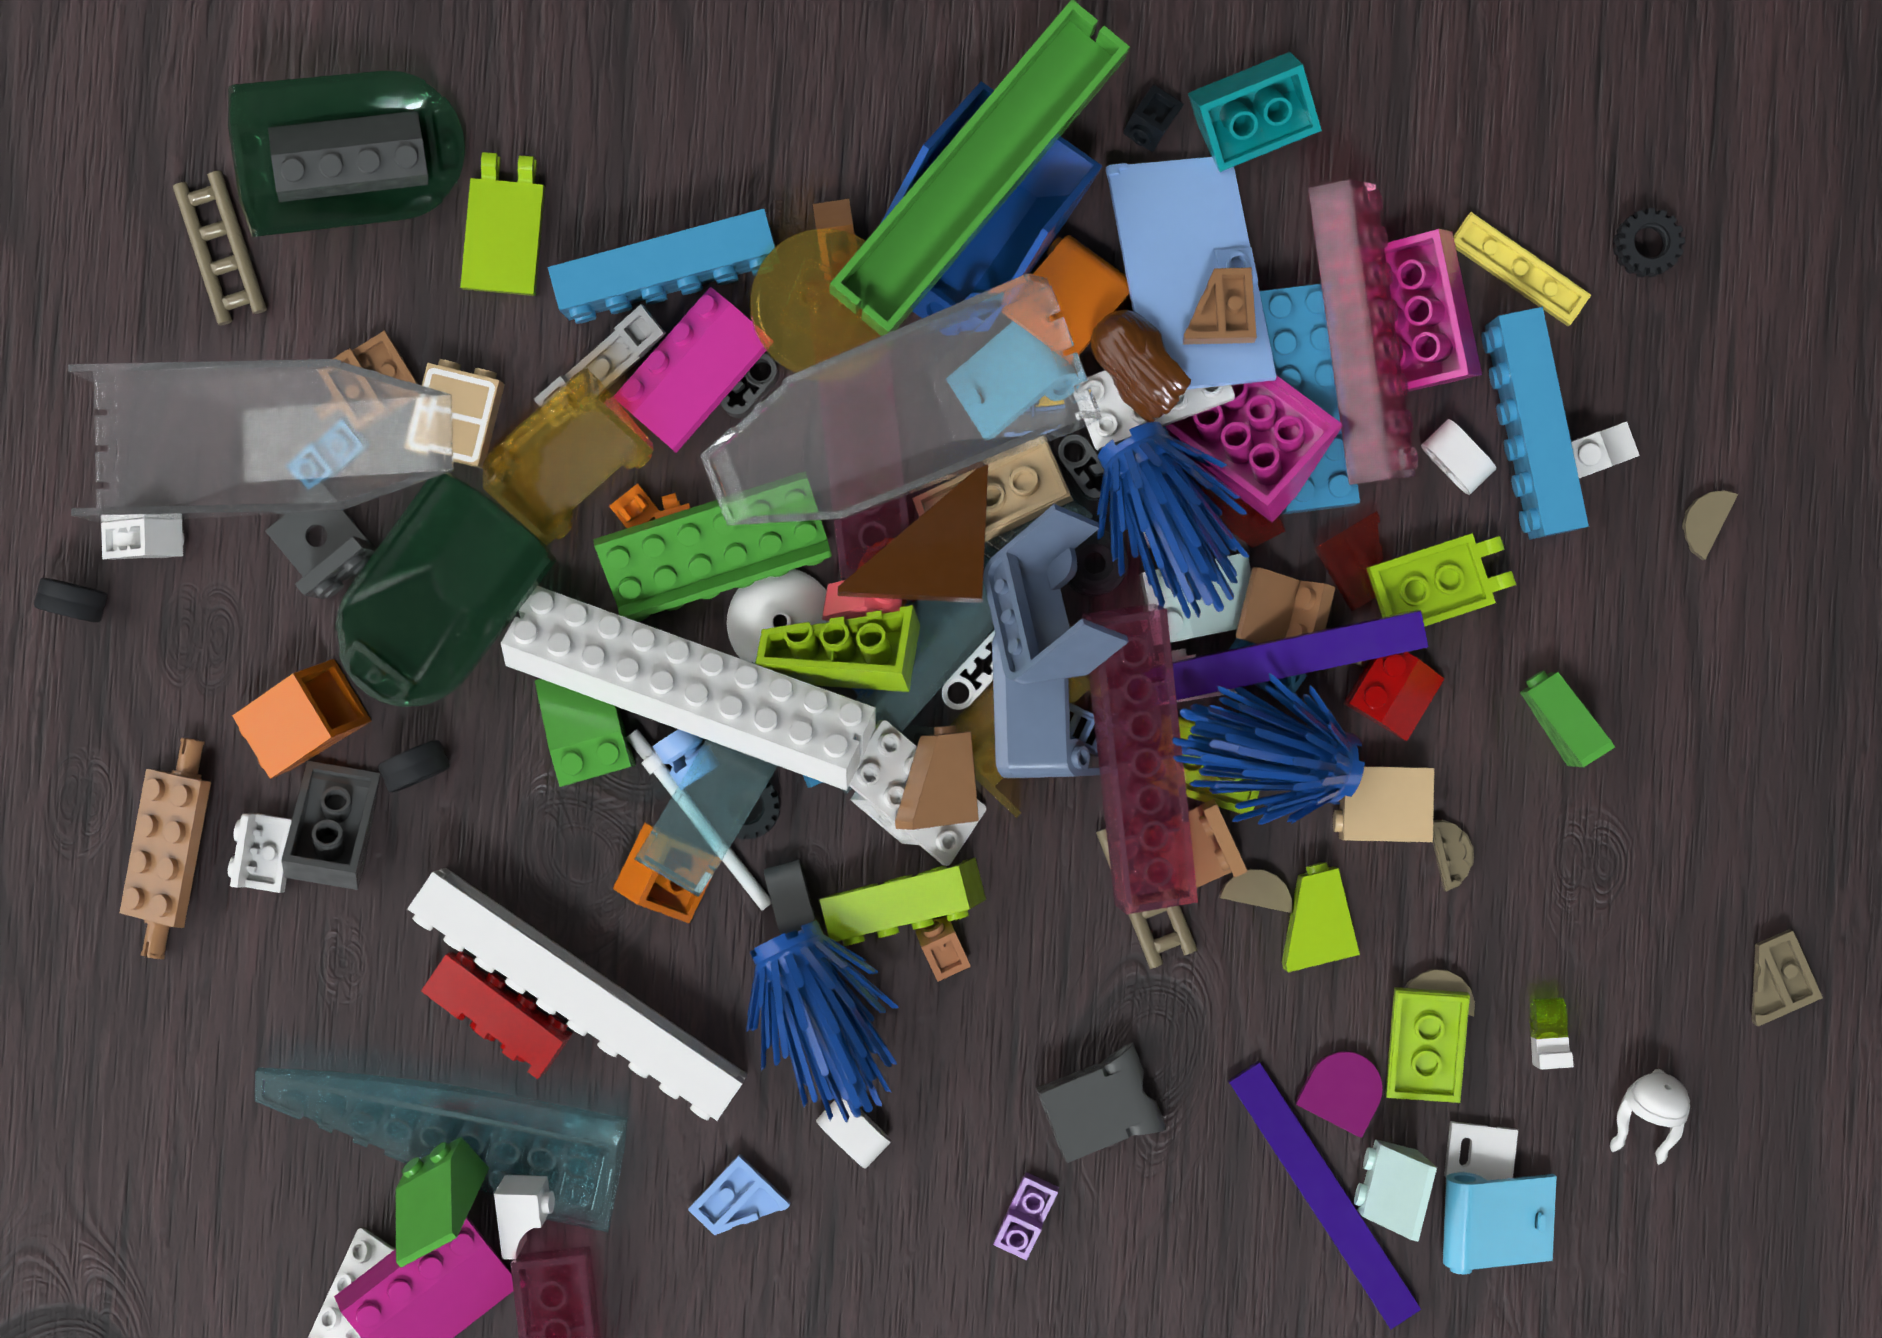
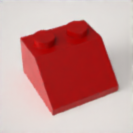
(1394, 692)

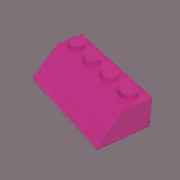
(692, 370)

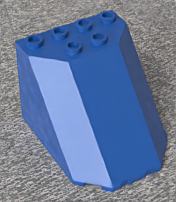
(1022, 225)

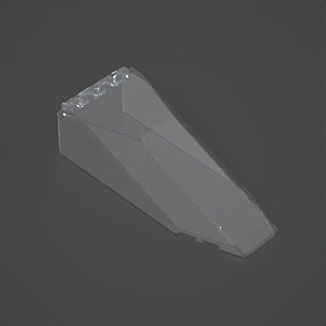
(906, 411)
(258, 437)

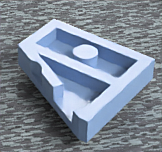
(737, 1198)

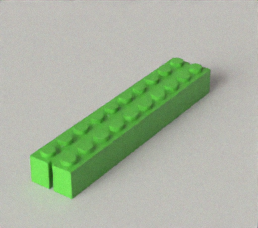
(979, 169)

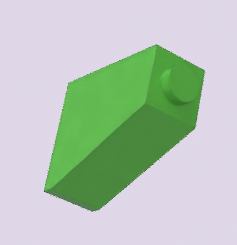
(1565, 719)

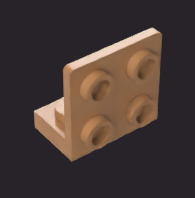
(1282, 607)
(1212, 845)

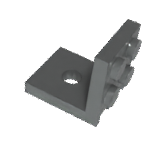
(329, 564)

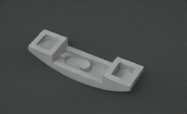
(617, 353)

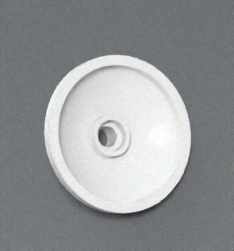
(756, 606)

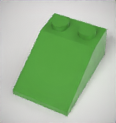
(582, 734)
(435, 1198)

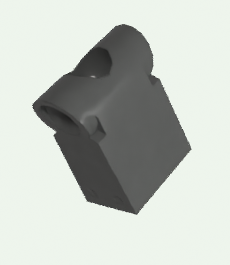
(1100, 1105)

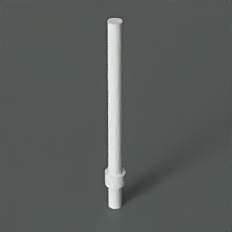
(654, 765)

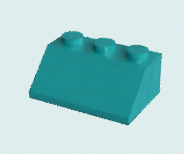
(1255, 111)

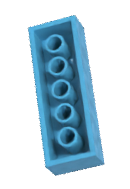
(662, 266)
(1304, 360)
(1534, 424)

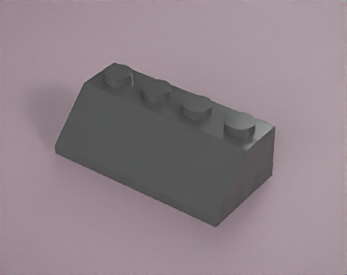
(347, 156)

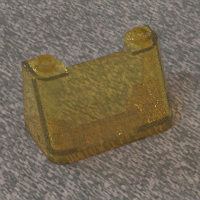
(563, 455)

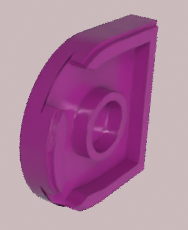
(1343, 1091)

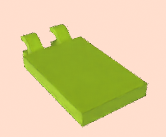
(503, 229)
(1439, 580)

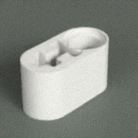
(1458, 456)
(858, 1137)

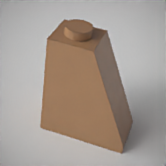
(940, 782)

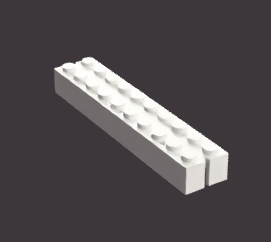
(690, 687)
(577, 992)

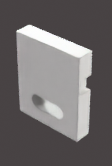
(1490, 1150)

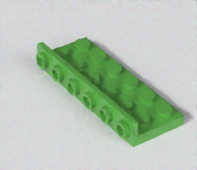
(699, 556)

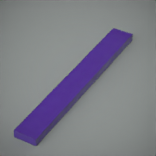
(1300, 654)
(1324, 1195)

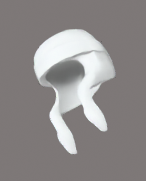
(1658, 1100)

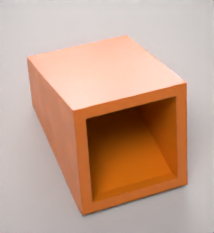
(301, 717)

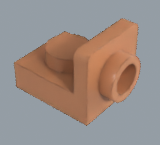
(942, 948)

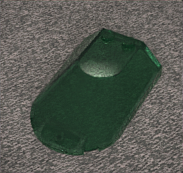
(330, 98)
(437, 594)

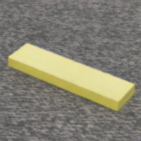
(1520, 269)

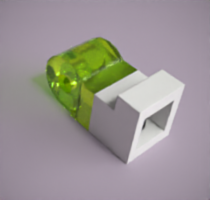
(1550, 1034)

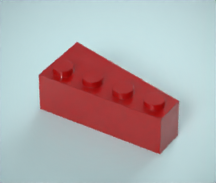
(497, 1012)

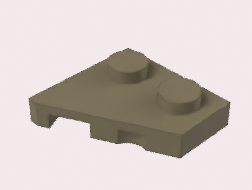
(1781, 978)

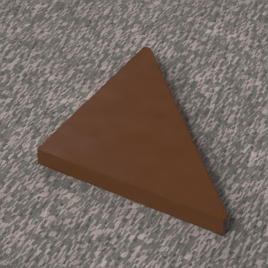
(934, 556)

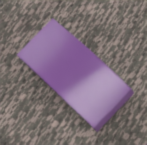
(1026, 1216)

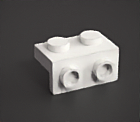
(259, 852)

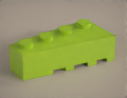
(846, 653)
(903, 902)

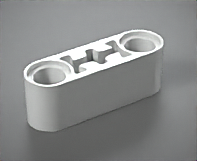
(970, 666)

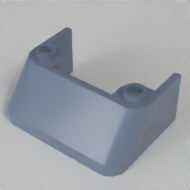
(1028, 604)
(1035, 728)

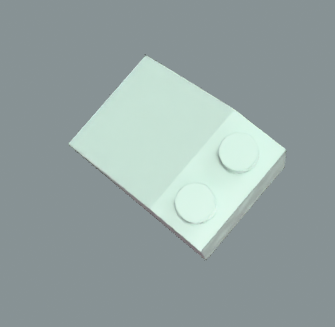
(1210, 620)
(1395, 1188)

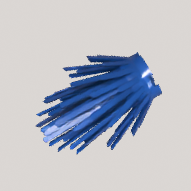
(1159, 498)
(1310, 760)
(816, 1009)

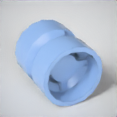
(678, 751)

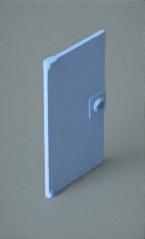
(1173, 231)

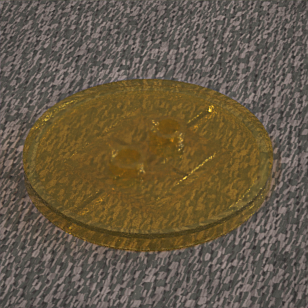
(793, 301)

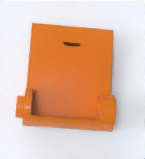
(1084, 288)

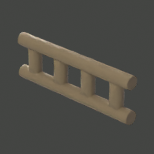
(240, 258)
(1151, 946)

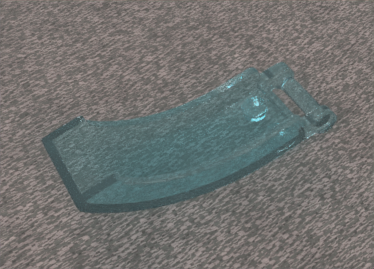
(704, 815)

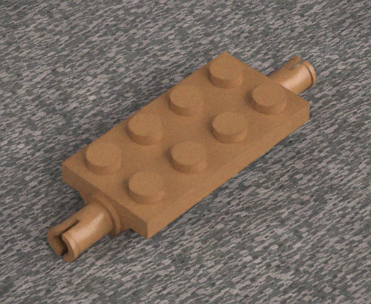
(166, 847)

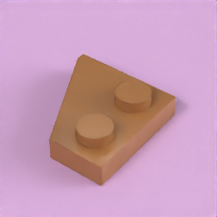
(1224, 310)

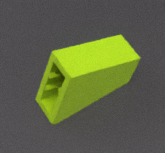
(1319, 921)

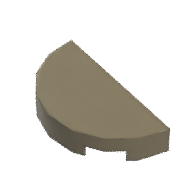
(1705, 519)
(1452, 852)
(1258, 889)
(1442, 980)

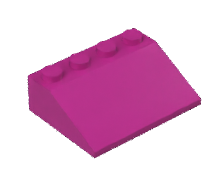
(1431, 310)
(1267, 440)
(430, 1295)

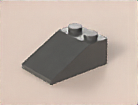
(331, 825)

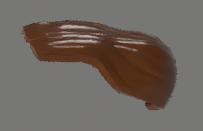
(1138, 363)

